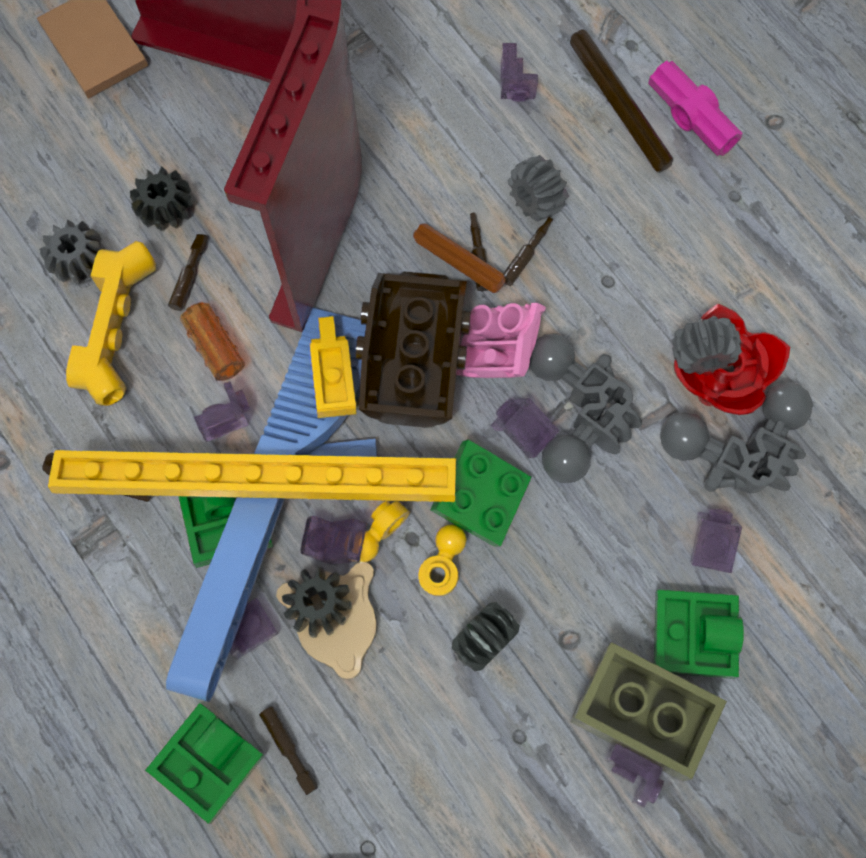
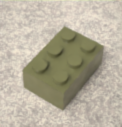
(649, 711)

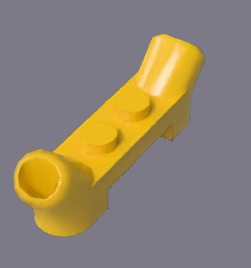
(91, 365)

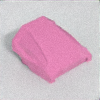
(501, 340)

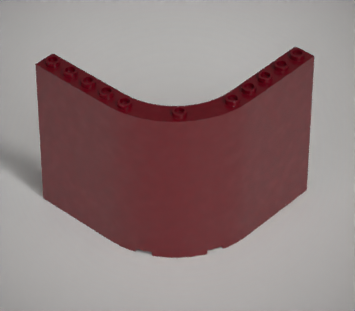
(304, 142)

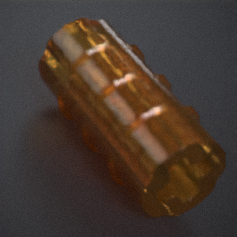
(212, 341)

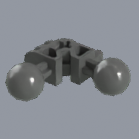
(785, 409)
(568, 456)

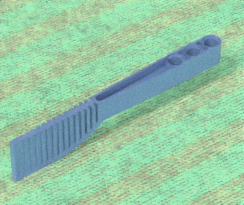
(241, 549)

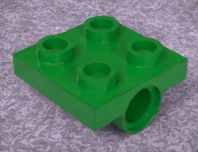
(485, 494)
(204, 524)
(698, 633)
(205, 763)

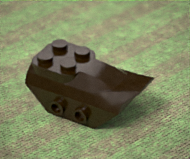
(412, 348)

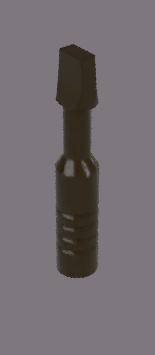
(477, 249)
(525, 254)
(187, 274)
(287, 748)

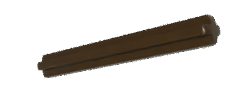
(621, 101)

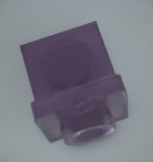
(513, 82)
(224, 419)
(525, 425)
(716, 540)
(333, 541)
(253, 629)
(632, 766)

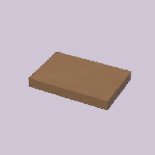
(92, 44)

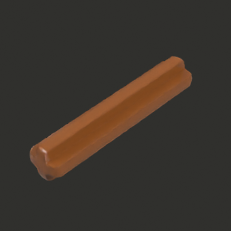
(459, 258)

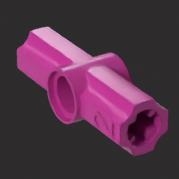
(695, 108)

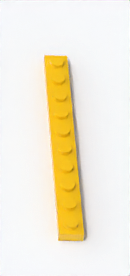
(253, 476)

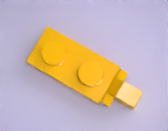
(332, 372)

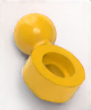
(386, 521)
(450, 542)

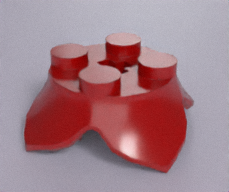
(757, 367)

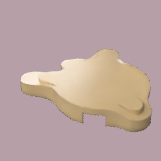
(350, 641)

